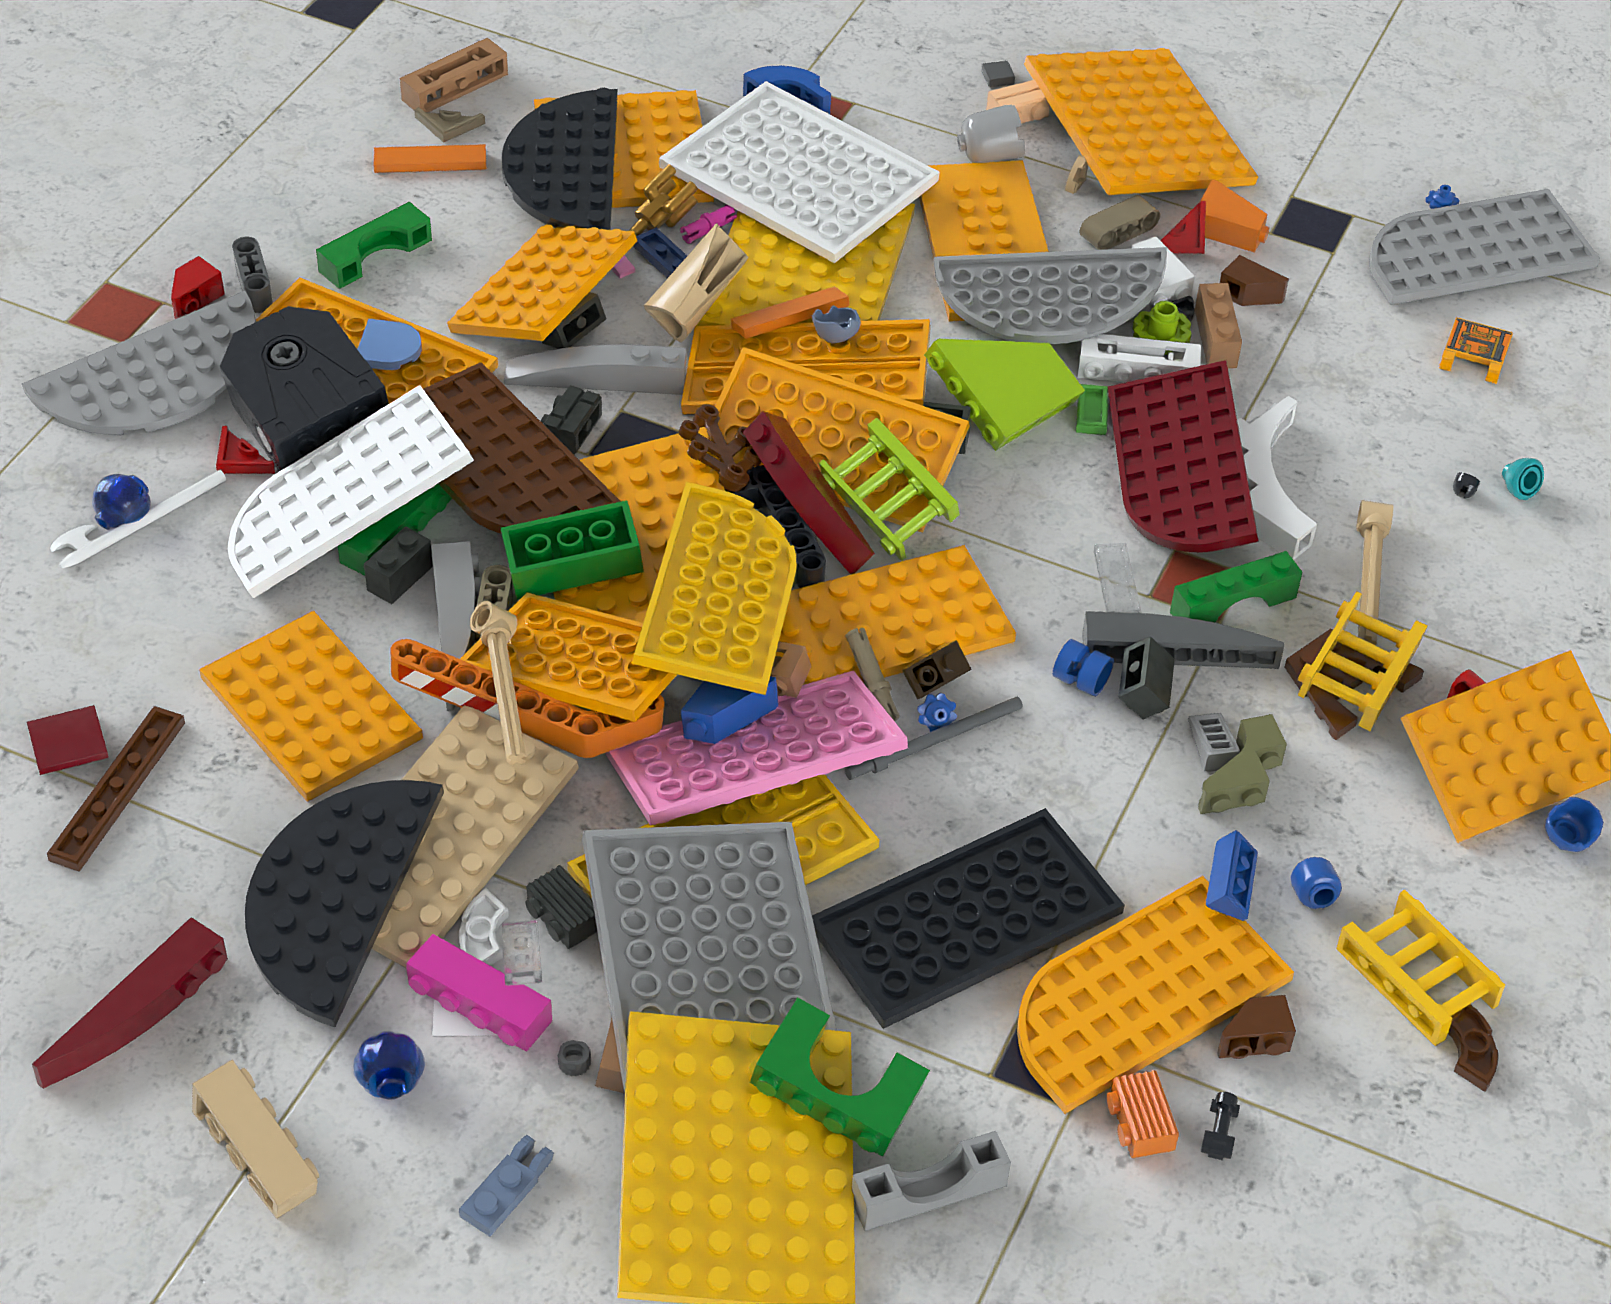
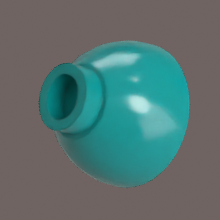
(1523, 477)

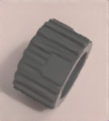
(574, 1048)

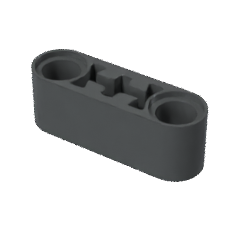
(252, 272)

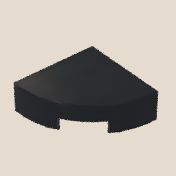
(1185, 306)

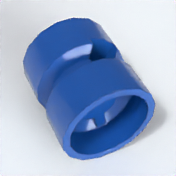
(1085, 668)

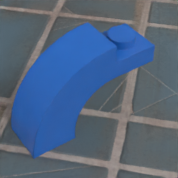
(793, 80)

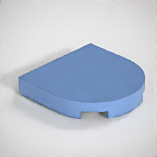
(389, 344)

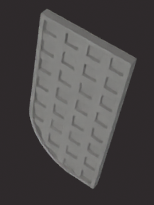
(1477, 247)

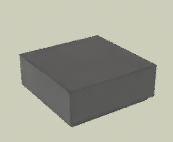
(998, 73)

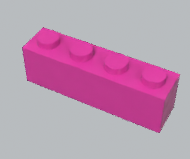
(478, 993)

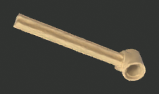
(1374, 525)
(496, 629)

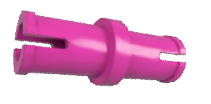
(706, 223)

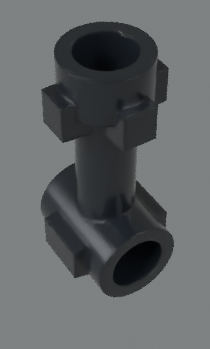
(1219, 1143)

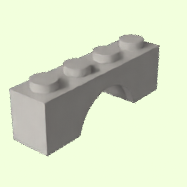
(892, 1195)

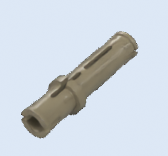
(871, 670)

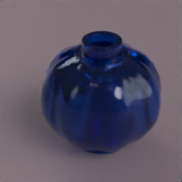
(120, 500)
(389, 1065)

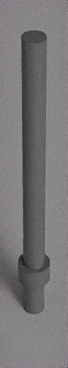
(936, 736)

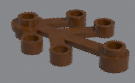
(731, 475)

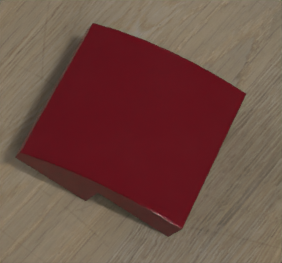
(67, 740)

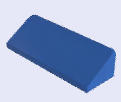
(1232, 876)

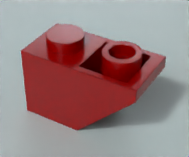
(195, 286)

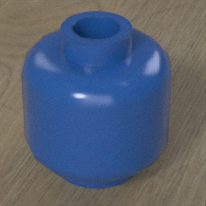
(1316, 882)

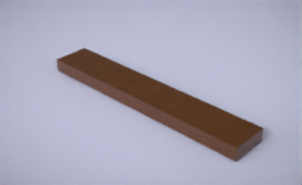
(115, 789)

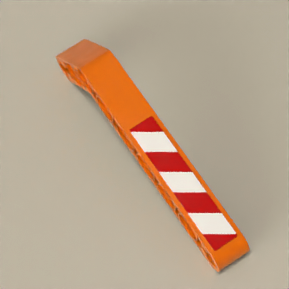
(540, 715)

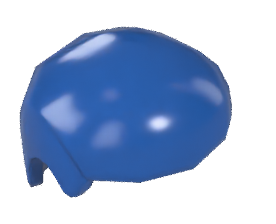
(1574, 824)

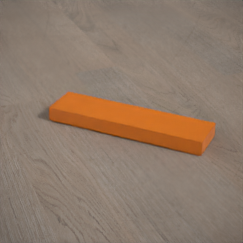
(429, 158)
(788, 312)

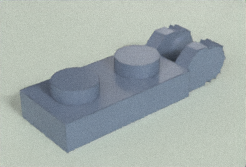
(505, 1187)

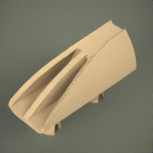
(696, 284)

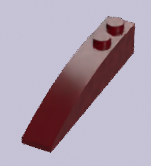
(807, 489)
(136, 1002)

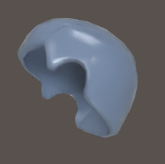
(837, 324)

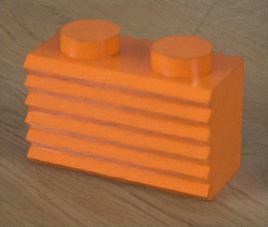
(1142, 1114)

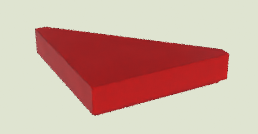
(1188, 233)
(240, 457)

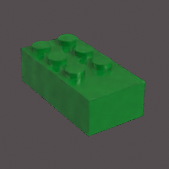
(572, 549)

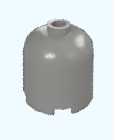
(992, 135)

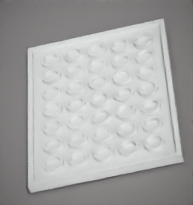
(800, 171)

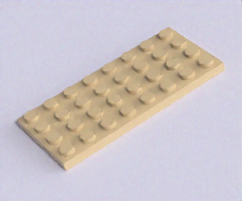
(474, 828)

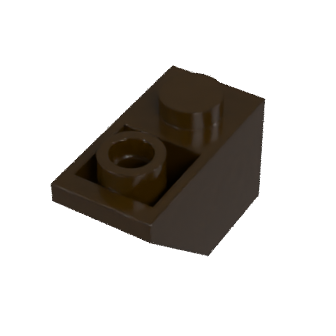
(936, 668)

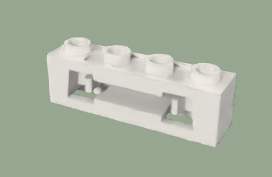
(1134, 358)

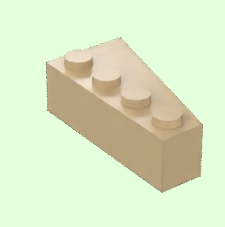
(254, 1138)

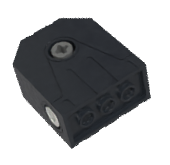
(298, 382)

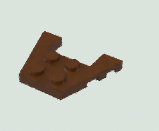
(1326, 705)

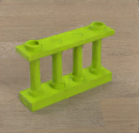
(899, 462)

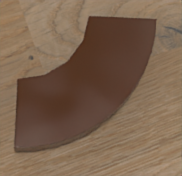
(1475, 1047)

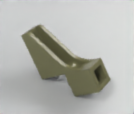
(1244, 777)

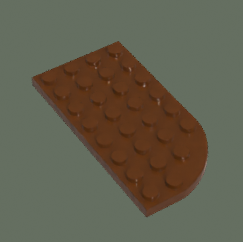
(518, 463)

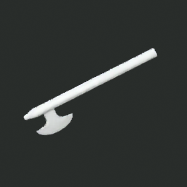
(84, 548)

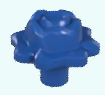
(1441, 197)
(936, 711)

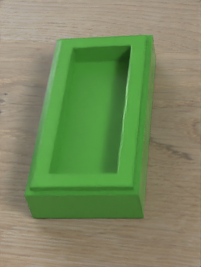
(1092, 410)

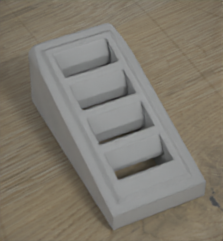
(1213, 758)

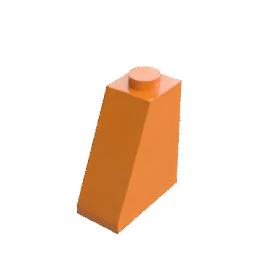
(1233, 218)

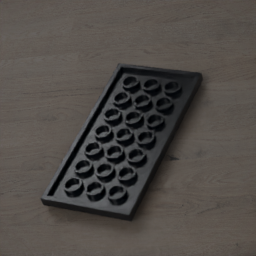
(965, 917)

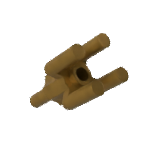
(660, 207)

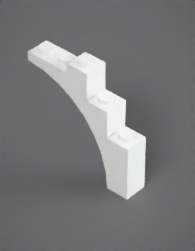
(1276, 516)

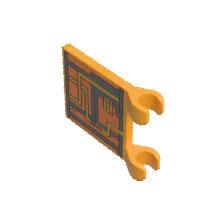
(1477, 344)

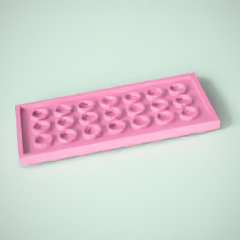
(806, 736)

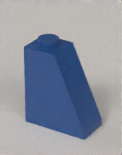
(722, 710)

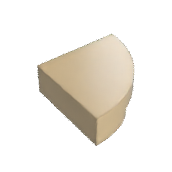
(1077, 175)

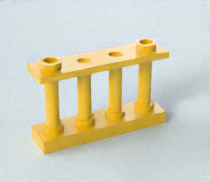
(1381, 683)
(1409, 994)

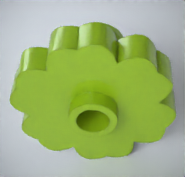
(1162, 324)

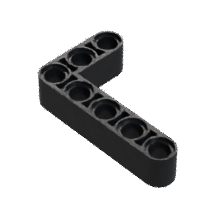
(771, 501)

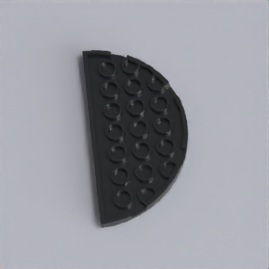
(563, 160)
(330, 887)

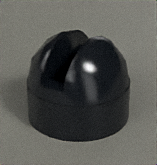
(1465, 483)

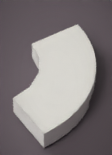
(480, 927)

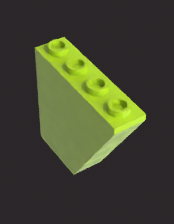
(1005, 383)

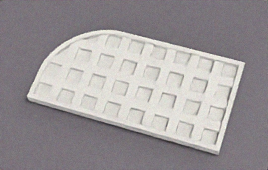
(343, 489)

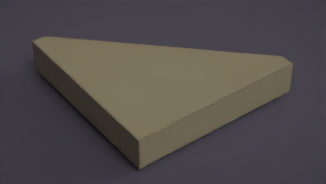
(448, 124)

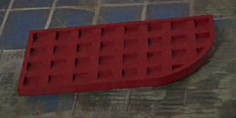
(1183, 460)

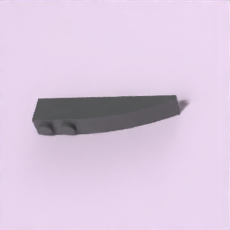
(1185, 639)

